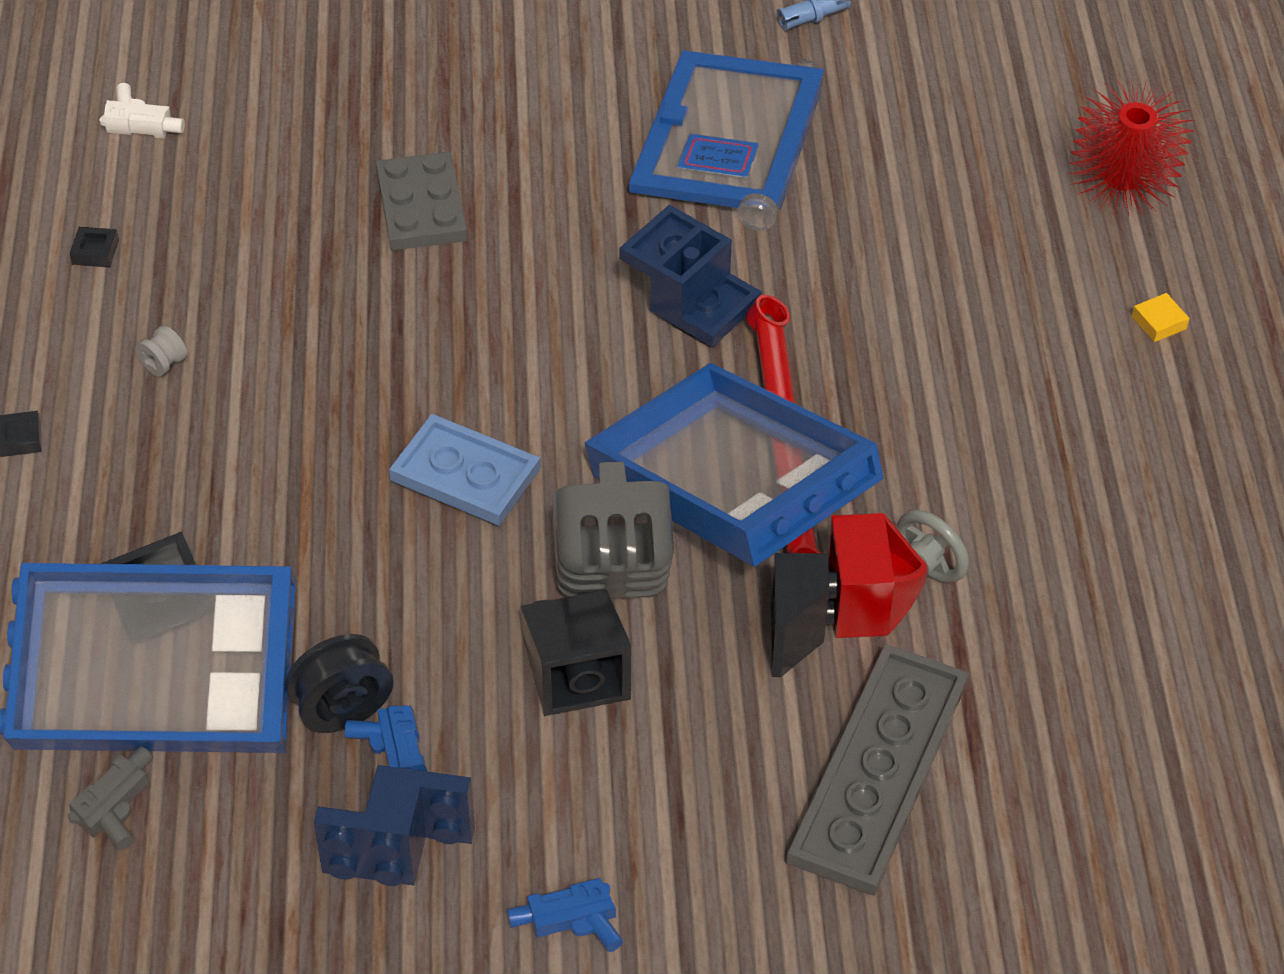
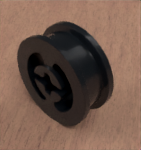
(339, 682)

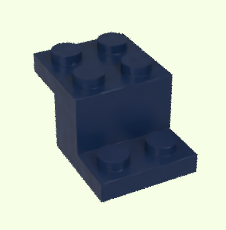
(690, 275)
(392, 832)

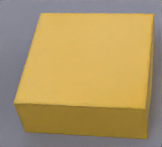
(1160, 317)

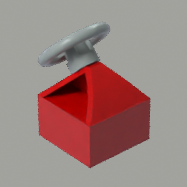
(886, 568)

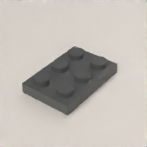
(421, 201)

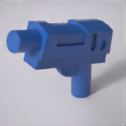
(394, 734)
(581, 908)

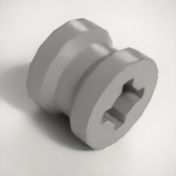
(161, 351)

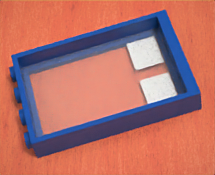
(739, 461)
(149, 658)

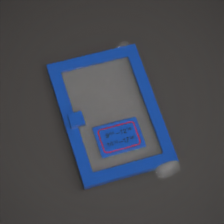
(730, 134)

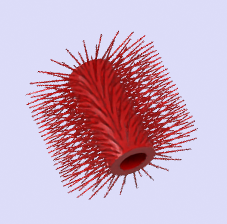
(1130, 146)

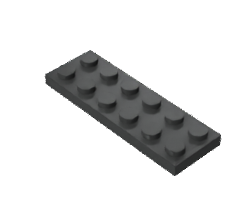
(878, 769)

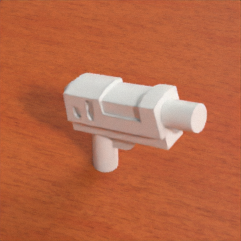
(135, 116)

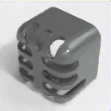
(621, 558)

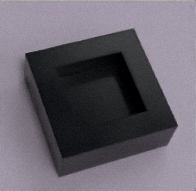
(94, 247)
(20, 433)

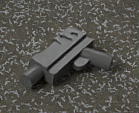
(108, 800)

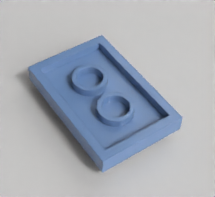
(465, 469)

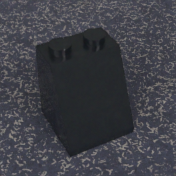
(577, 652)

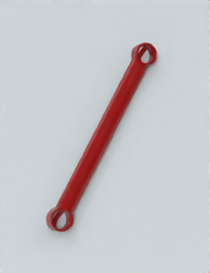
(777, 373)

